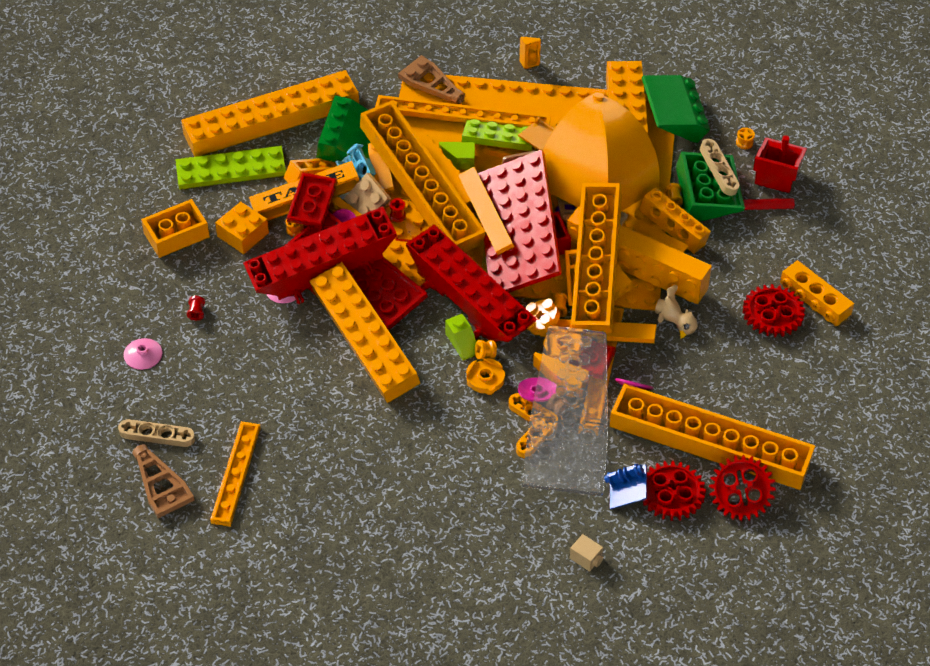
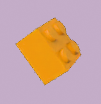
(242, 227)

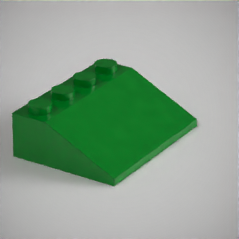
(676, 106)
(342, 130)
(701, 191)

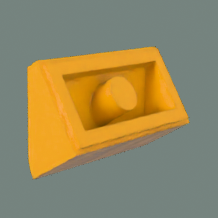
(530, 52)

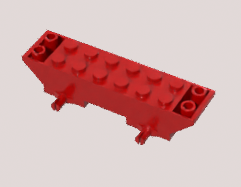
(291, 267)
(473, 290)

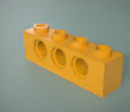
(674, 220)
(817, 293)

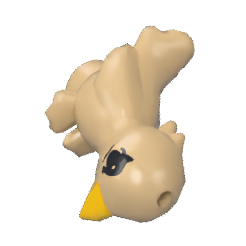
(671, 311)

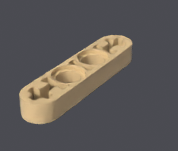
(728, 183)
(157, 430)

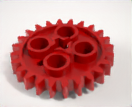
(773, 310)
(760, 484)
(674, 490)

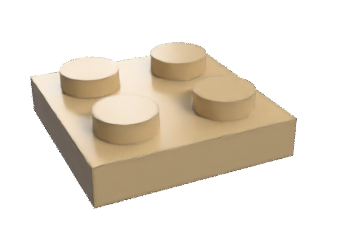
(367, 195)

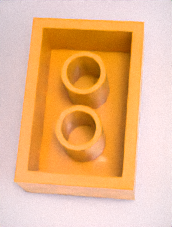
(175, 228)

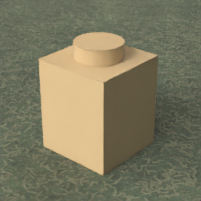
(586, 553)

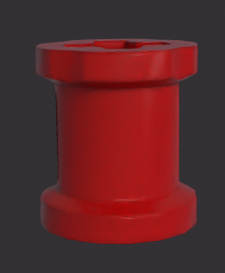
(397, 210)
(196, 308)

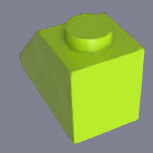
(460, 153)
(461, 336)

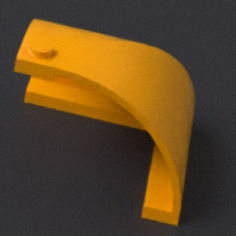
(600, 145)

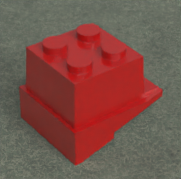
(778, 164)

